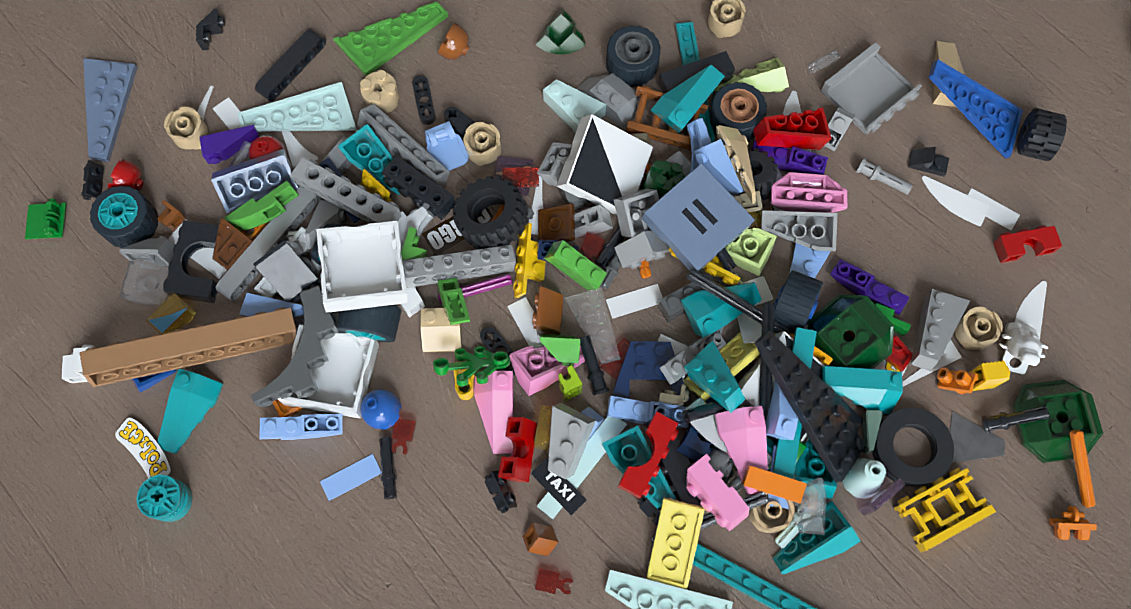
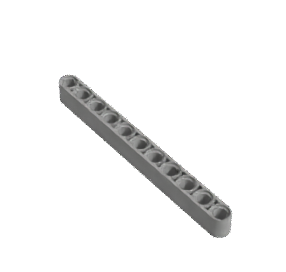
(243, 270)

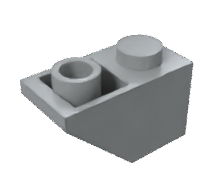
(838, 127)

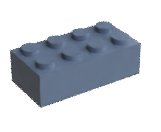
(252, 179)

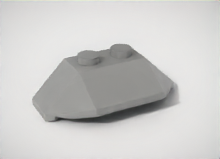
(616, 94)

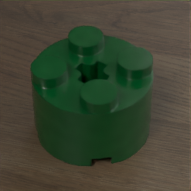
(663, 177)

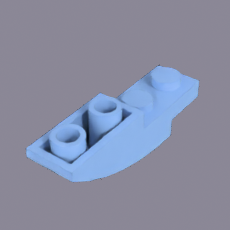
(642, 412)
(301, 427)

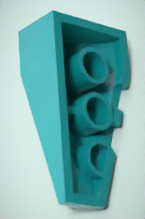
(812, 467)

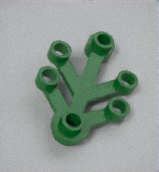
(474, 363)

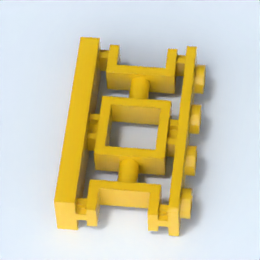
(952, 523)

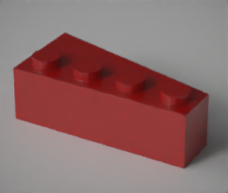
(796, 130)

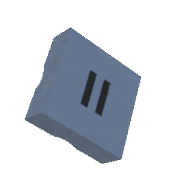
(697, 218)

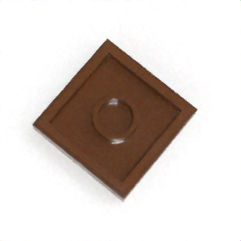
(557, 223)

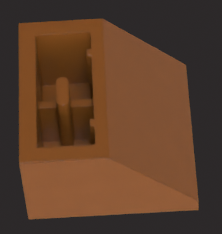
(549, 312)

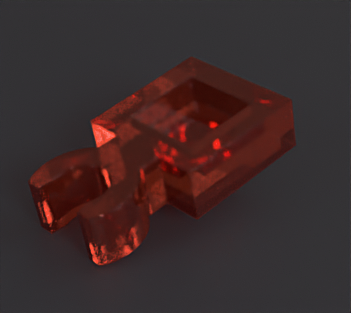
(592, 246)
(403, 432)
(549, 581)

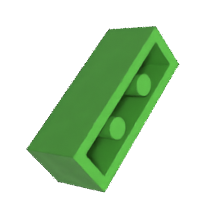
(575, 265)

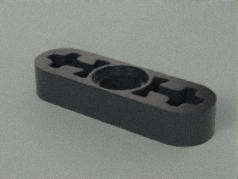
(421, 106)
(496, 337)

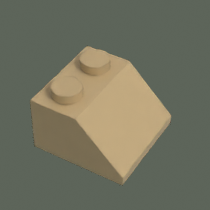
(438, 333)

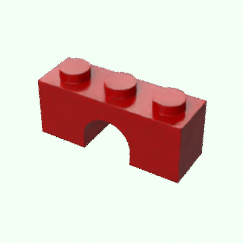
(1042, 239)
(518, 465)

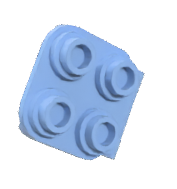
(446, 146)

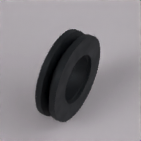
(936, 432)

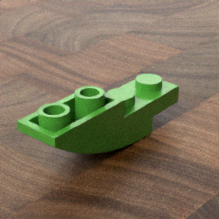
(264, 210)

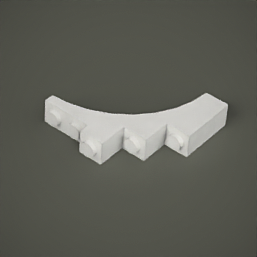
(416, 219)

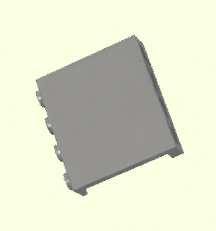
(869, 90)

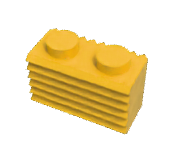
(990, 375)

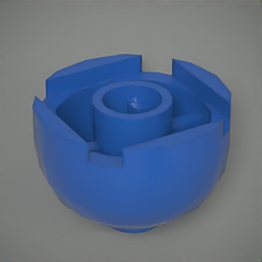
(380, 409)

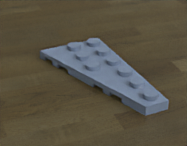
(106, 99)

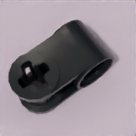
(458, 120)

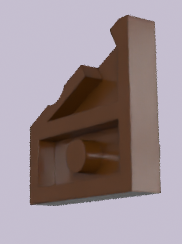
(229, 244)

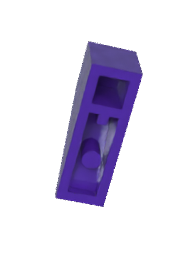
(225, 144)

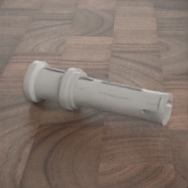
(875, 172)

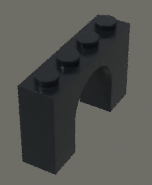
(191, 238)

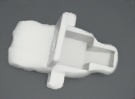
(1022, 344)

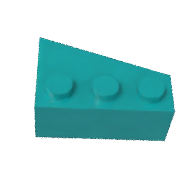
(714, 377)

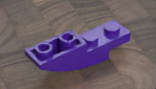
(795, 160)
(863, 284)

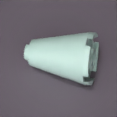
(865, 478)

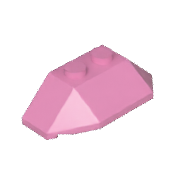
(808, 193)

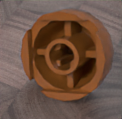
(455, 43)

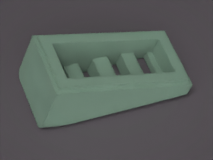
(870, 427)

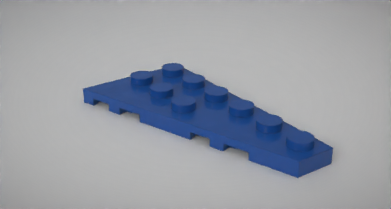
(986, 110)

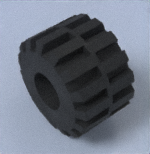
(1041, 134)
(763, 172)

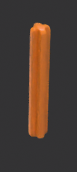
(1082, 468)

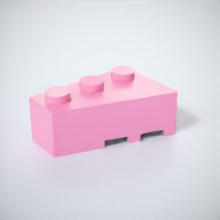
(715, 494)

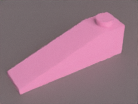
(538, 368)
(495, 405)
(744, 438)

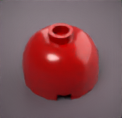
(264, 145)
(126, 174)

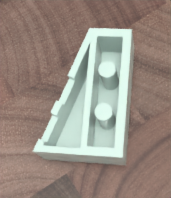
(571, 103)

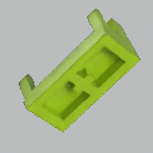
(571, 386)

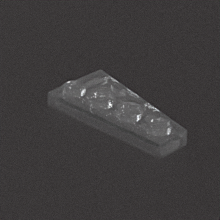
(594, 320)

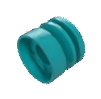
(175, 501)

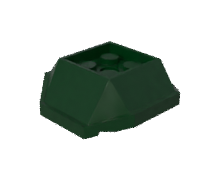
(857, 314)
(1048, 437)

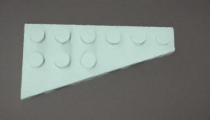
(311, 111)
(648, 594)

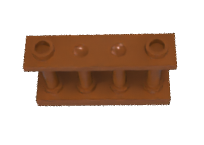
(654, 132)

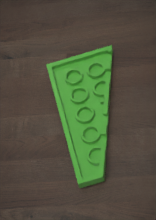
(387, 38)

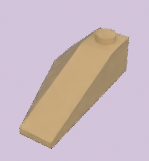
(948, 54)
(738, 153)

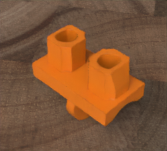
(957, 381)
(1071, 521)

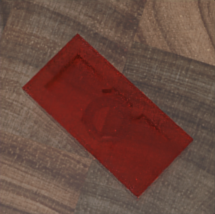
(522, 176)
(613, 368)

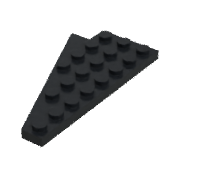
(819, 409)

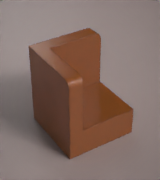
(170, 217)
(540, 539)

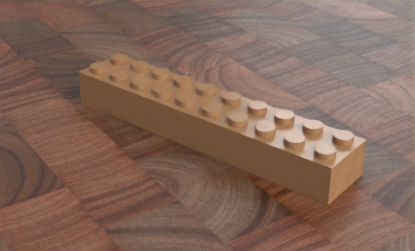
(187, 347)

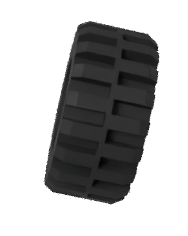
(482, 195)

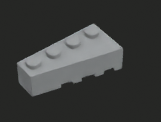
(936, 326)

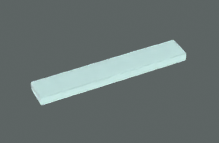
(592, 454)

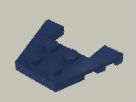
(644, 363)

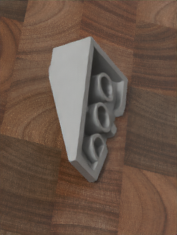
(804, 228)

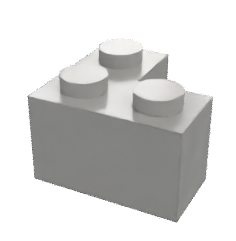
(554, 162)
(631, 211)
(641, 248)

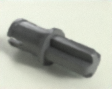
(611, 270)

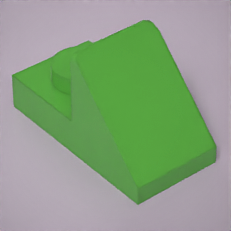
(410, 246)

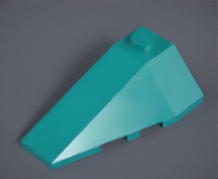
(684, 100)
(367, 153)
(710, 313)
(866, 387)
(186, 406)
(633, 451)
(813, 548)

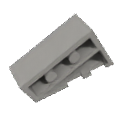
(568, 439)

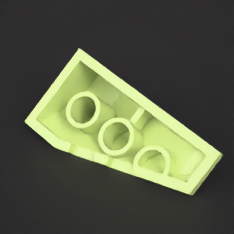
(767, 77)
(752, 249)

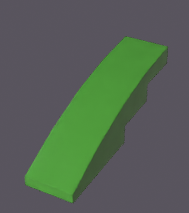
(453, 301)

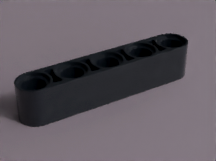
(290, 65)

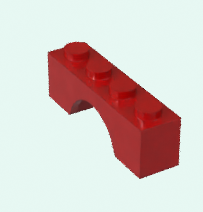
(660, 432)

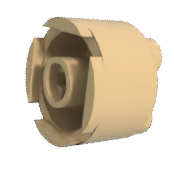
(726, 17)
(381, 90)
(185, 128)
(482, 143)
(978, 329)
(770, 522)

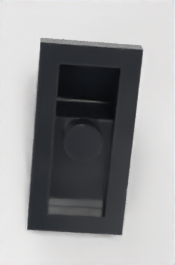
(928, 161)

